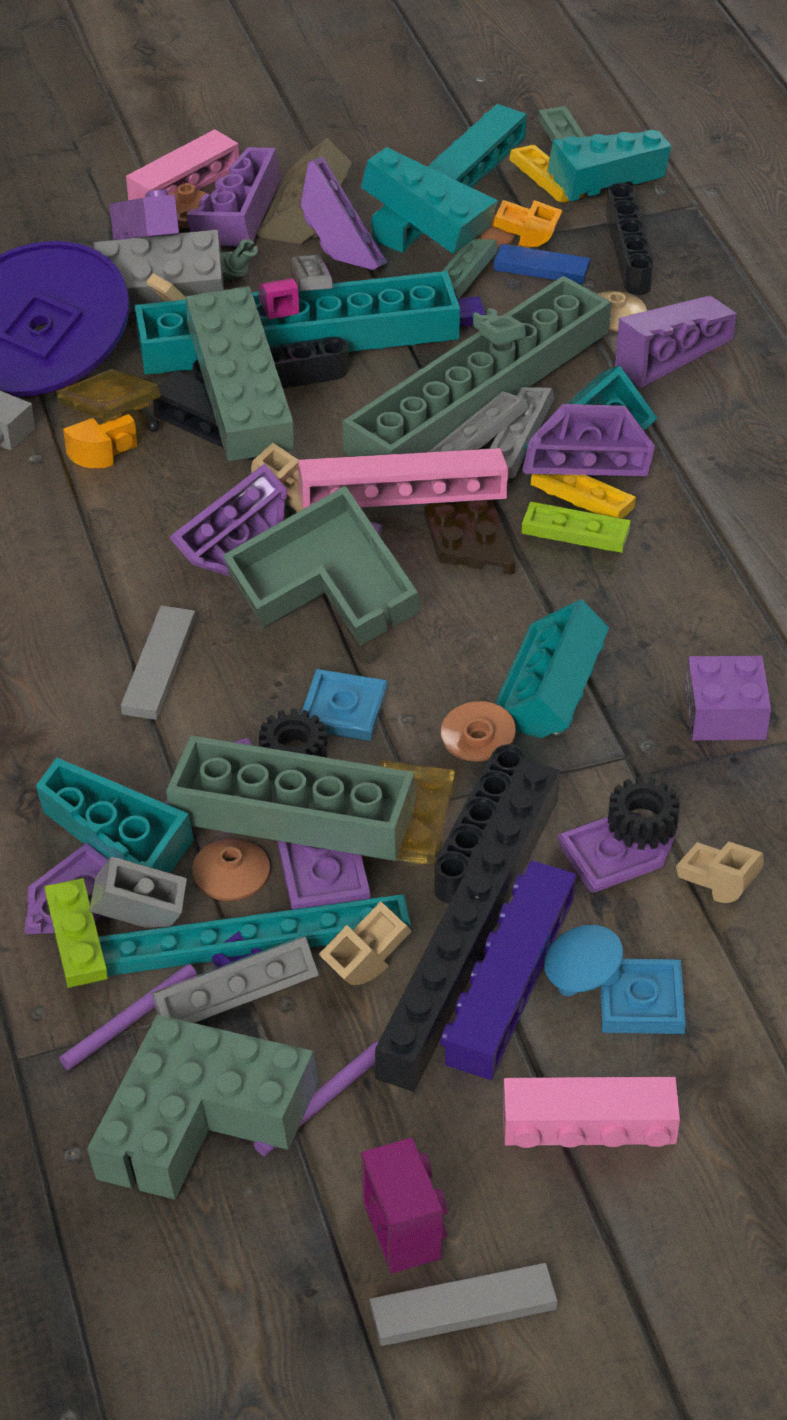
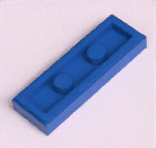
(541, 263)

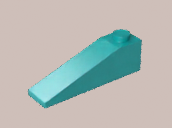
(615, 389)

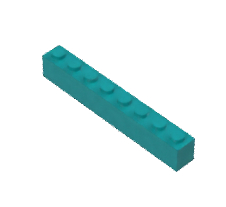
(466, 161)

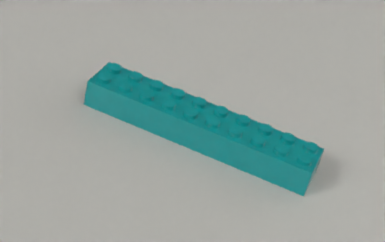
(361, 312)

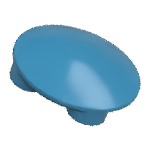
(584, 959)

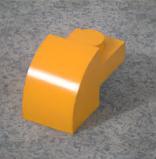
(532, 224)
(96, 444)

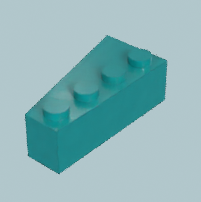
(602, 160)
(428, 199)
(114, 817)

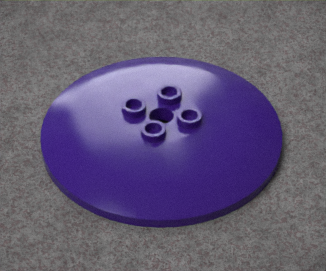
(78, 299)

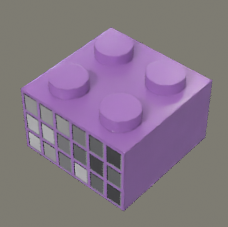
(727, 698)

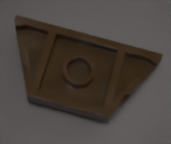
(468, 534)

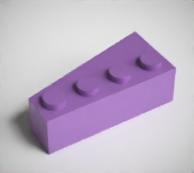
(239, 198)
(145, 216)
(670, 337)

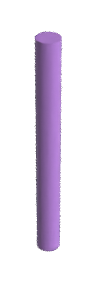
(120, 1022)
(332, 1089)

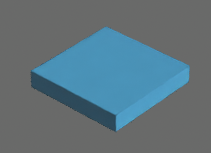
(346, 703)
(644, 998)

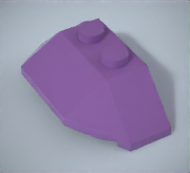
(336, 220)
(590, 442)
(232, 520)

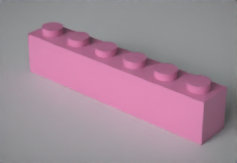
(407, 477)

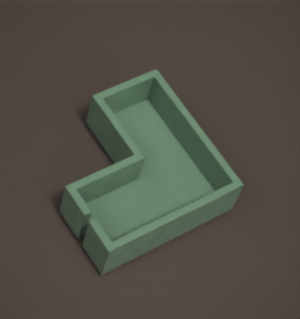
(328, 552)
(192, 1083)

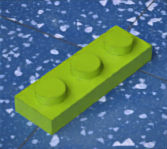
(576, 527)
(75, 933)

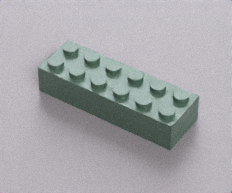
(239, 373)
(294, 797)

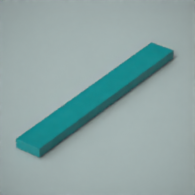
(200, 941)

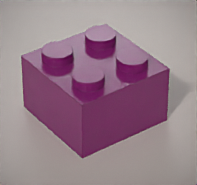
(403, 1204)

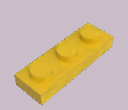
(535, 164)
(586, 493)

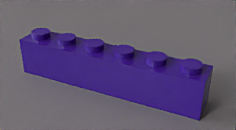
(509, 970)

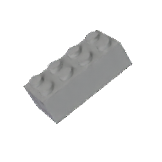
(184, 259)

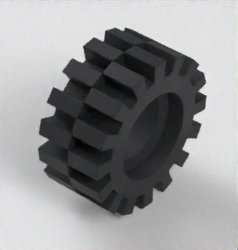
(294, 728)
(643, 829)

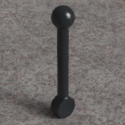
(152, 424)

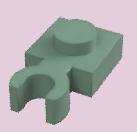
(498, 329)

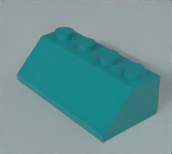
(552, 669)

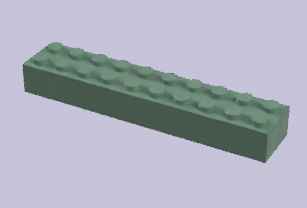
(459, 383)

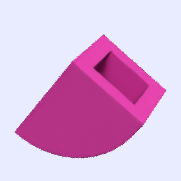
(279, 298)

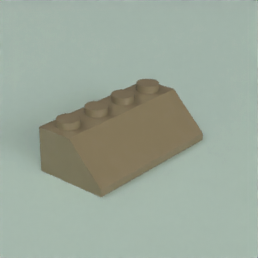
(285, 216)

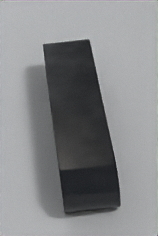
(629, 239)
(305, 361)
(475, 820)

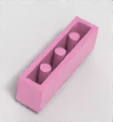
(194, 163)
(590, 1111)

